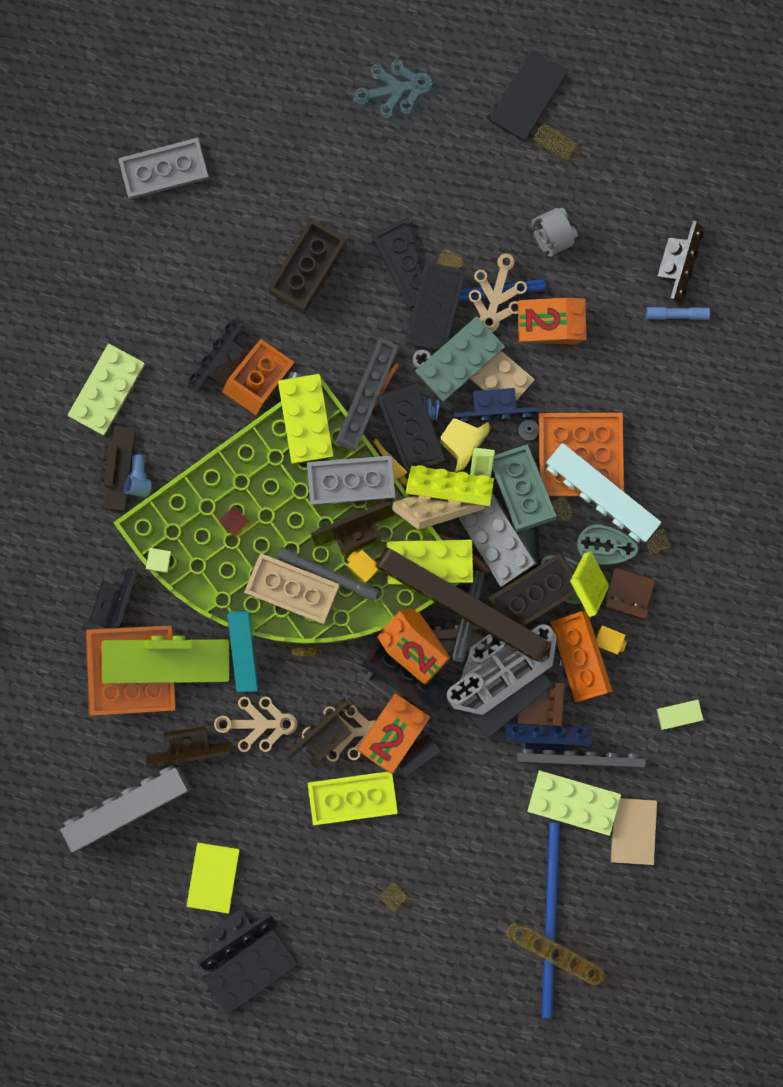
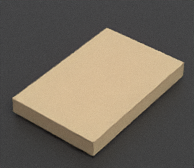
(634, 832)

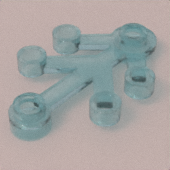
(395, 88)

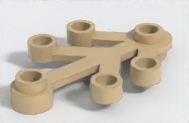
(496, 297)
(259, 725)
(355, 732)

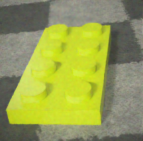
(305, 419)
(450, 485)
(444, 558)
(352, 798)

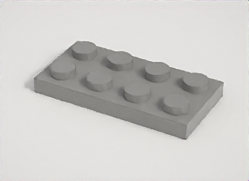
(163, 168)
(351, 480)
(498, 542)

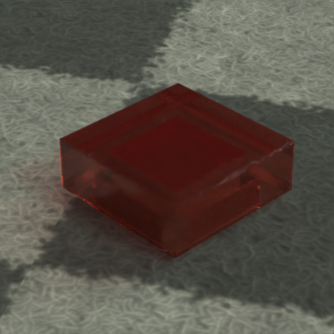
(234, 521)

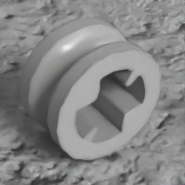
(419, 353)

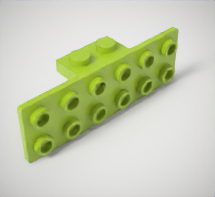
(165, 660)

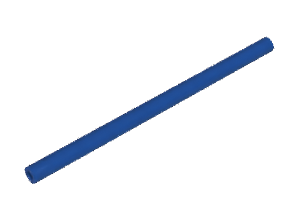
(551, 910)

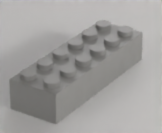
(123, 810)

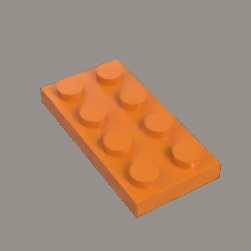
(581, 656)

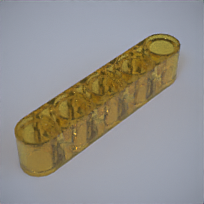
(564, 958)

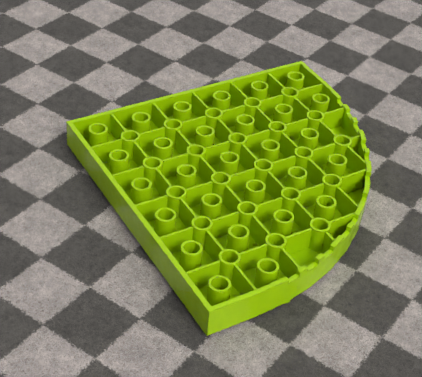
(257, 478)

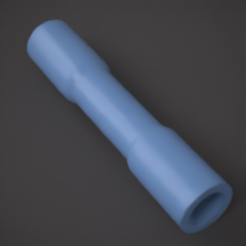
(663, 313)

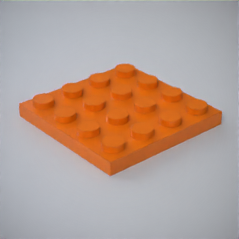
(591, 436)
(124, 697)

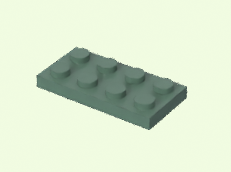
(459, 359)
(522, 488)

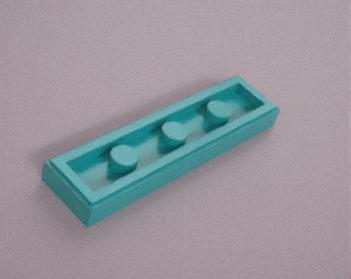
(243, 651)

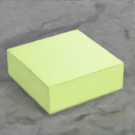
(158, 560)

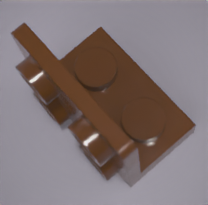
(629, 594)
(545, 709)

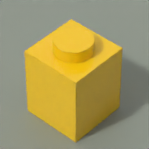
(362, 566)
(610, 640)

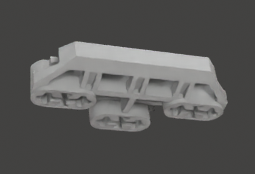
(491, 667)

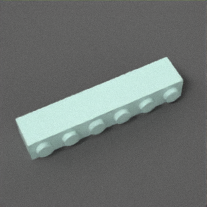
(603, 493)

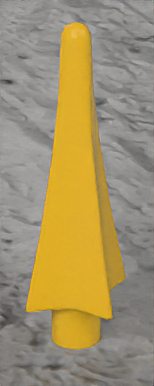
(398, 471)

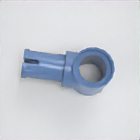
(136, 483)

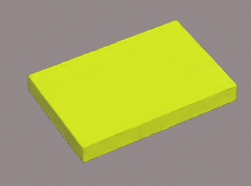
(589, 583)
(213, 877)

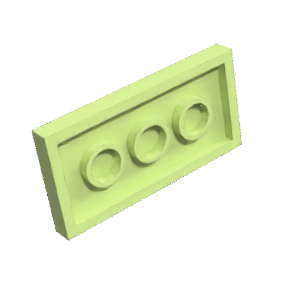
(106, 389)
(574, 803)

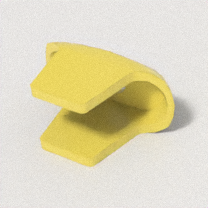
(461, 439)

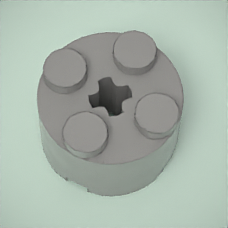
(554, 231)

